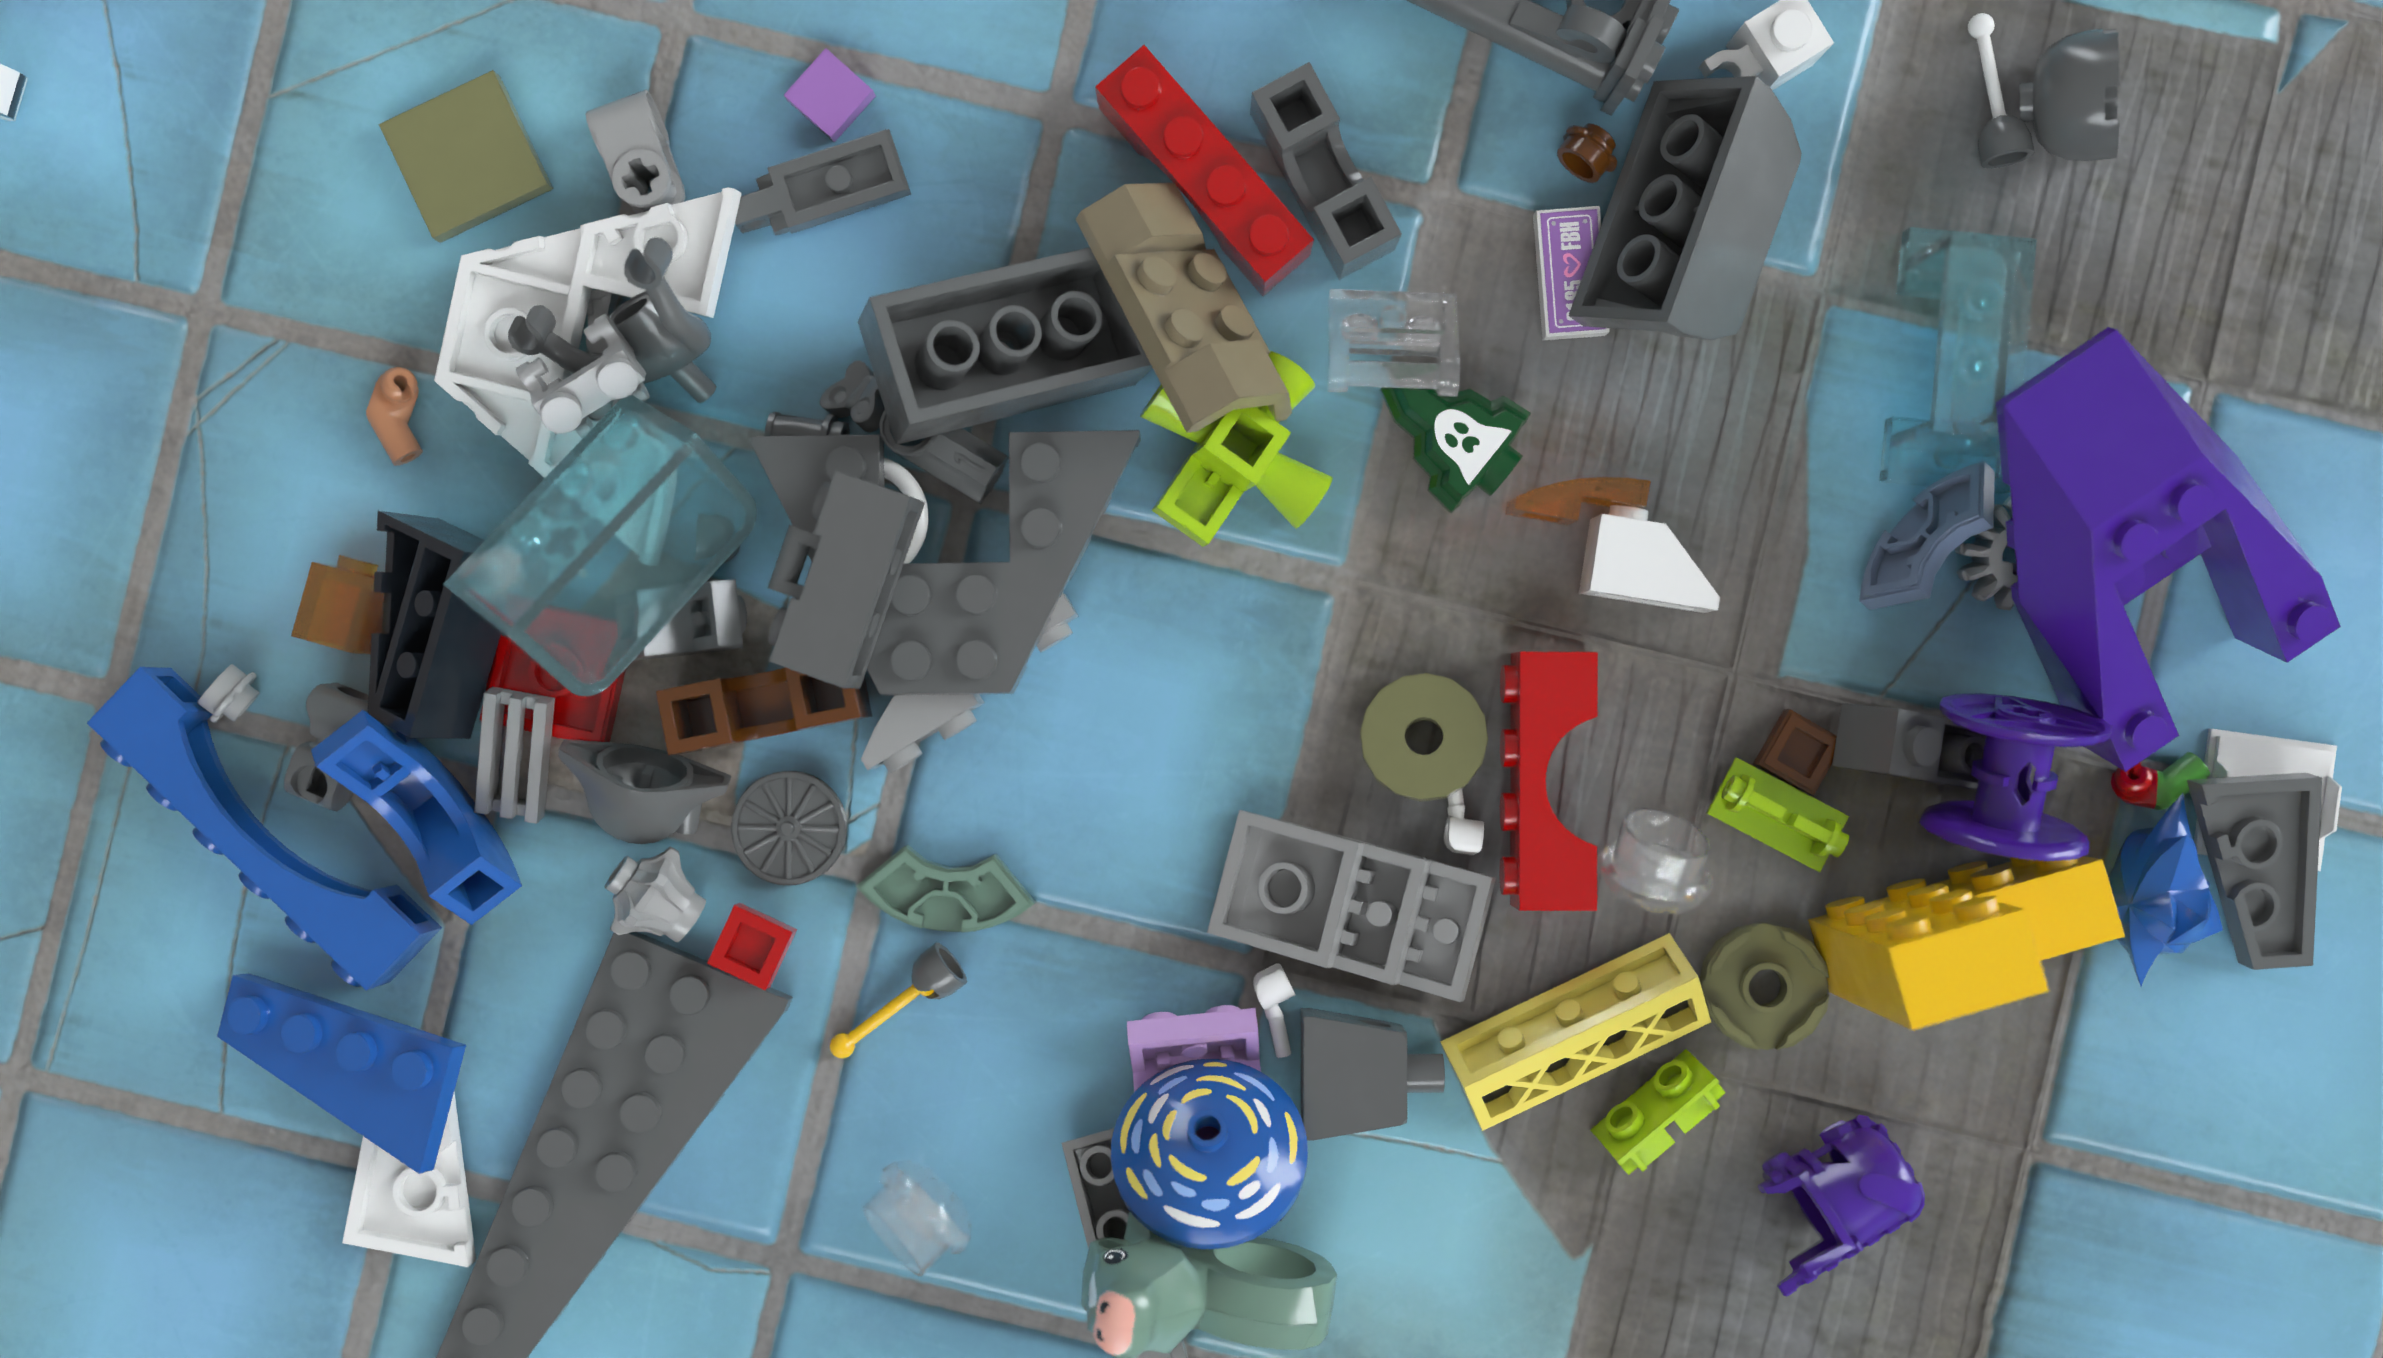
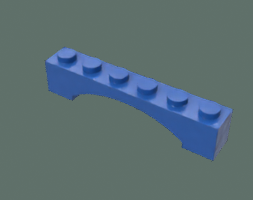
(168, 741)

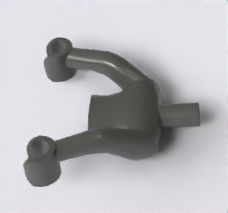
(652, 323)

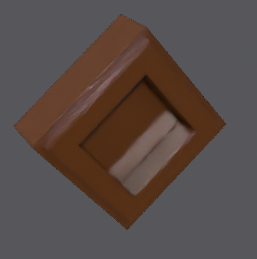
(1797, 752)

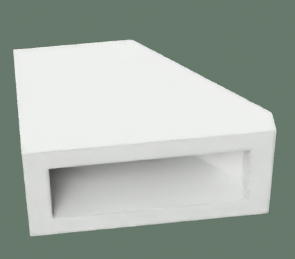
(1642, 564)

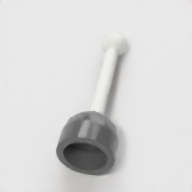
(2005, 137)

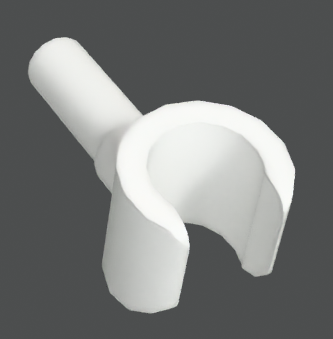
(1462, 834)
(1271, 989)

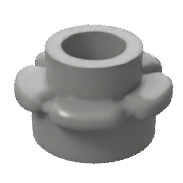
(229, 694)

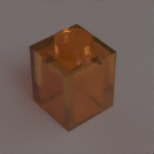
(340, 606)

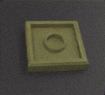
(466, 156)

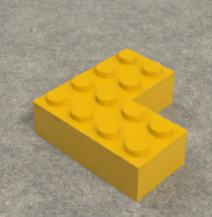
(1963, 939)

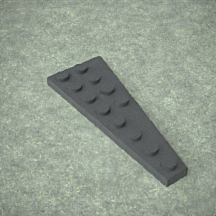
(627, 1097)

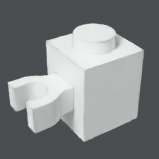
(1774, 44)

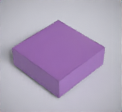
(830, 95)

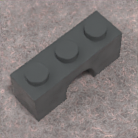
(1309, 150)

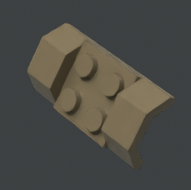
(1182, 305)

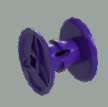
(2008, 808)

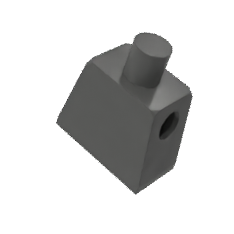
(1359, 1073)

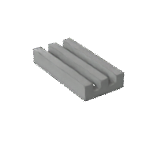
(490, 751)

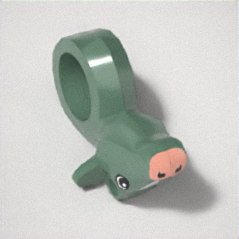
(1153, 1294)

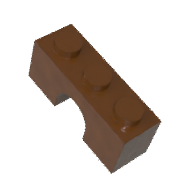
(754, 708)

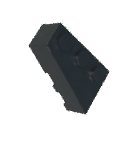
(432, 647)

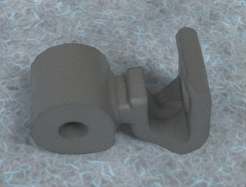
(328, 709)

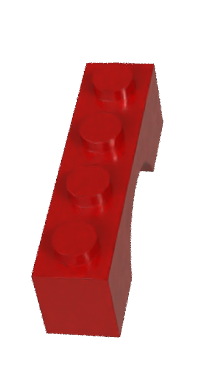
(1207, 169)
(1546, 861)

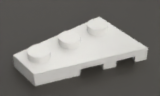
(411, 1211)

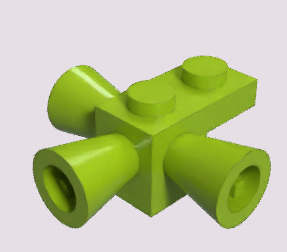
(1232, 458)

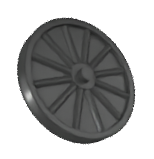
(789, 827)

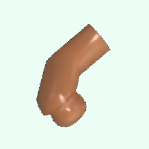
(391, 411)

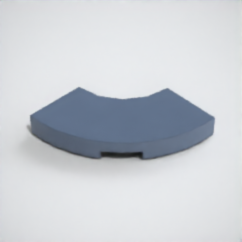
(1942, 519)

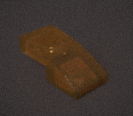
(1562, 500)

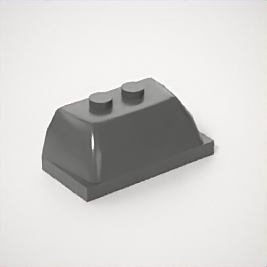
(1692, 210)

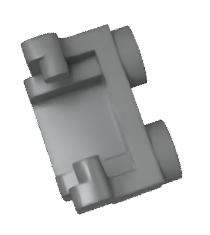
(568, 402)

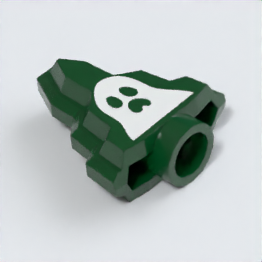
(1458, 439)

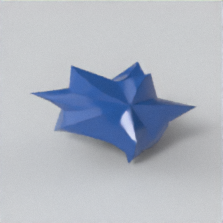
(2162, 891)

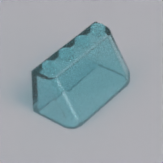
(608, 547)

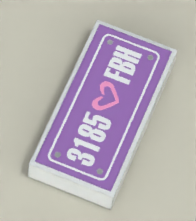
(1562, 253)

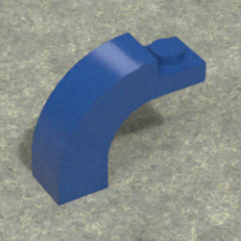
(428, 808)

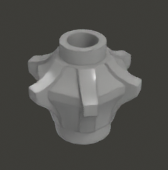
(654, 896)

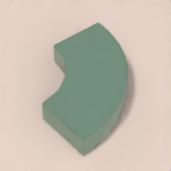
(946, 896)

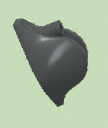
(641, 790)

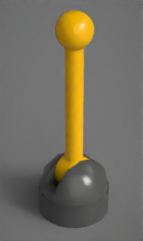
(933, 976)

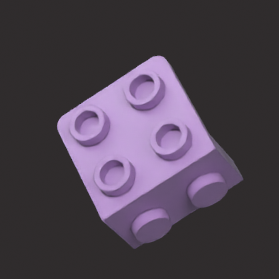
(1170, 1039)

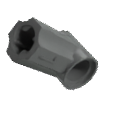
(953, 458)

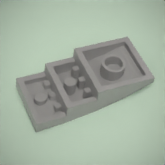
(1351, 905)

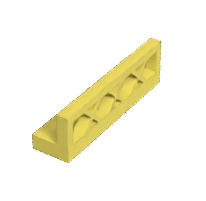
(1575, 1024)

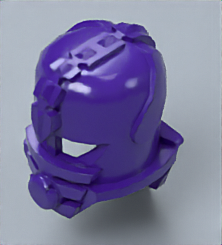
(1847, 1200)

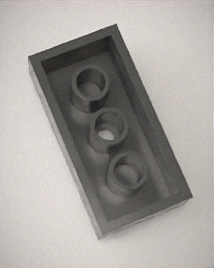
(944, 357)

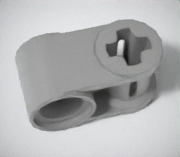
(635, 150)

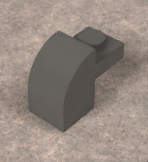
(705, 624)

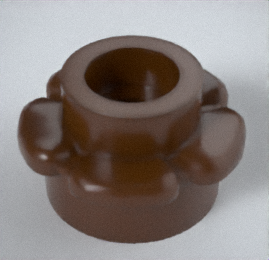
(1587, 152)

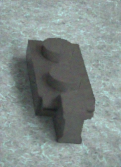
(825, 186)

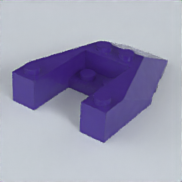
(2112, 497)

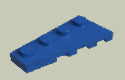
(355, 1065)

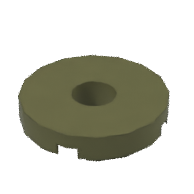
(1424, 699)
(1802, 991)

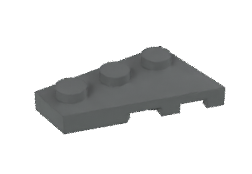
(2264, 862)

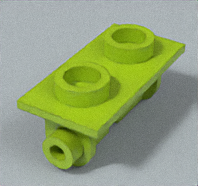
(1779, 815)
(1678, 1093)

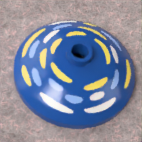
(1215, 1188)

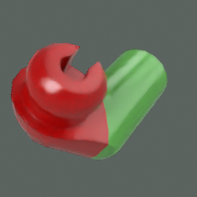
(2158, 788)

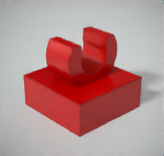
(752, 946)

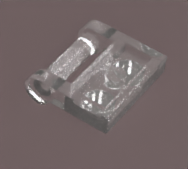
(1395, 326)

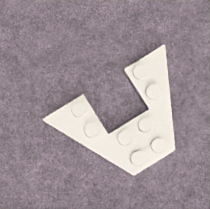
(560, 273)

